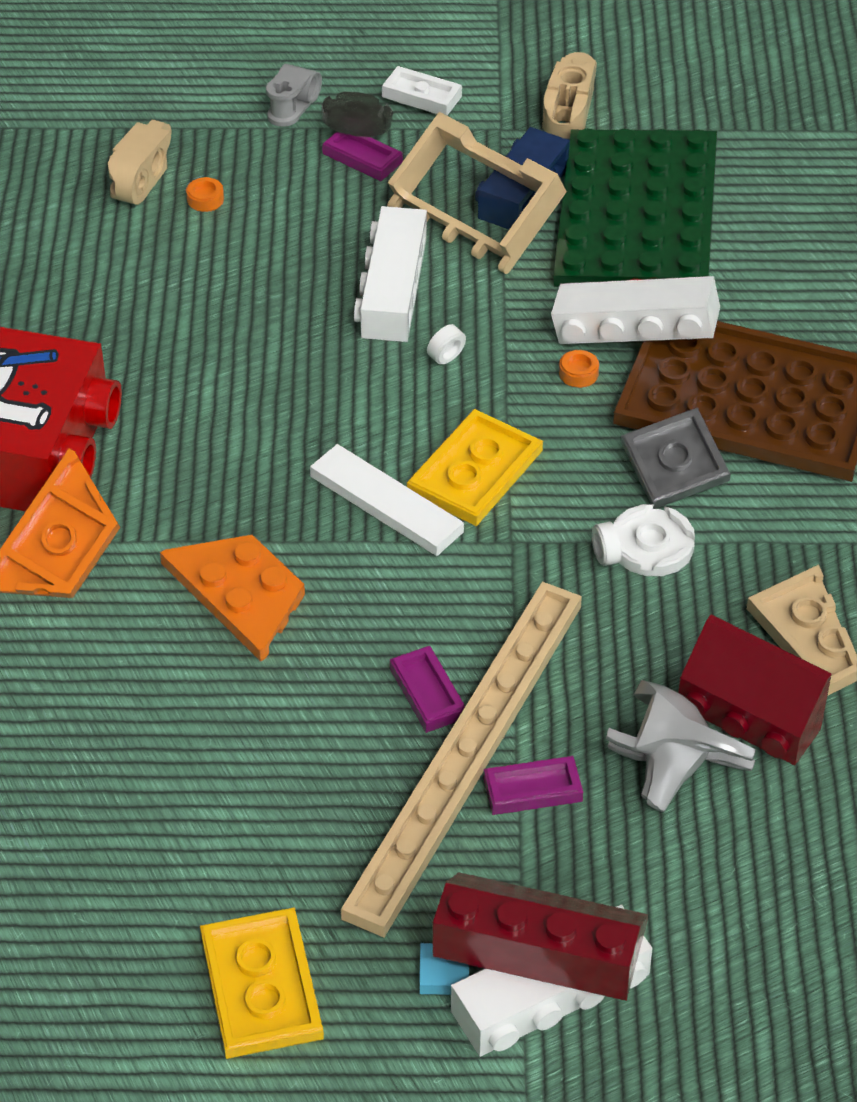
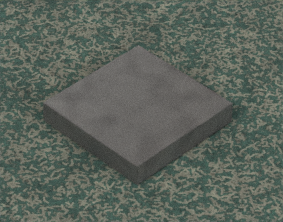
(675, 458)

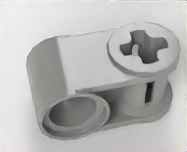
(292, 94)

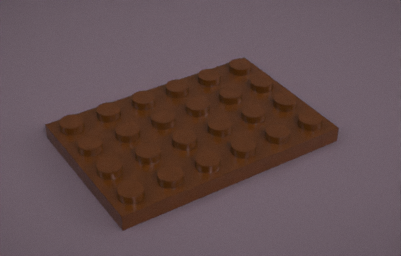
(756, 395)

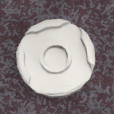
(654, 540)

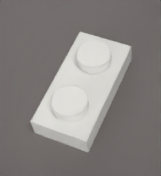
(421, 91)

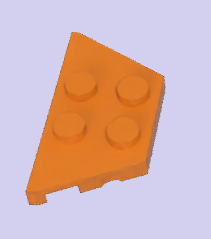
(58, 535)
(239, 586)

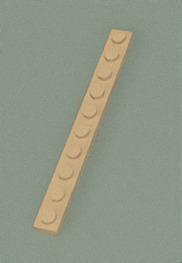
(460, 761)

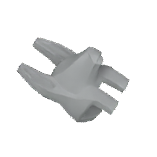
(675, 744)

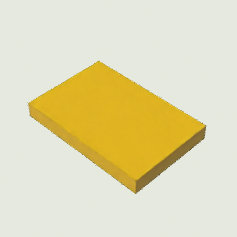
(475, 466)
(261, 983)

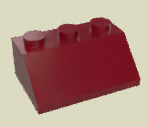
(755, 690)

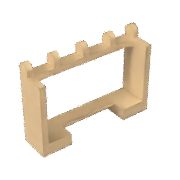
(450, 132)

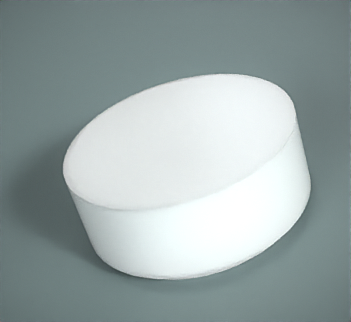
(446, 344)
(606, 543)

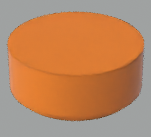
(205, 194)
(579, 368)

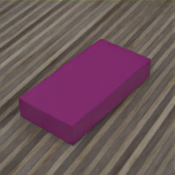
(363, 154)
(427, 688)
(533, 785)

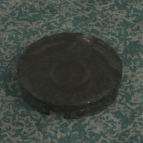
(356, 114)

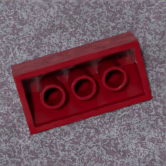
(538, 935)

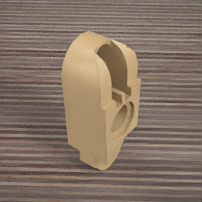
(569, 94)
(139, 161)

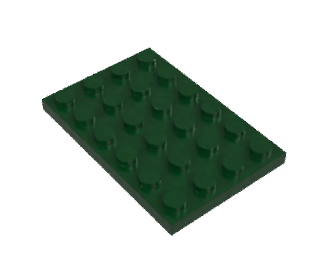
(636, 205)

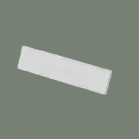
(387, 499)

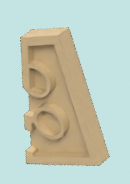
(805, 624)

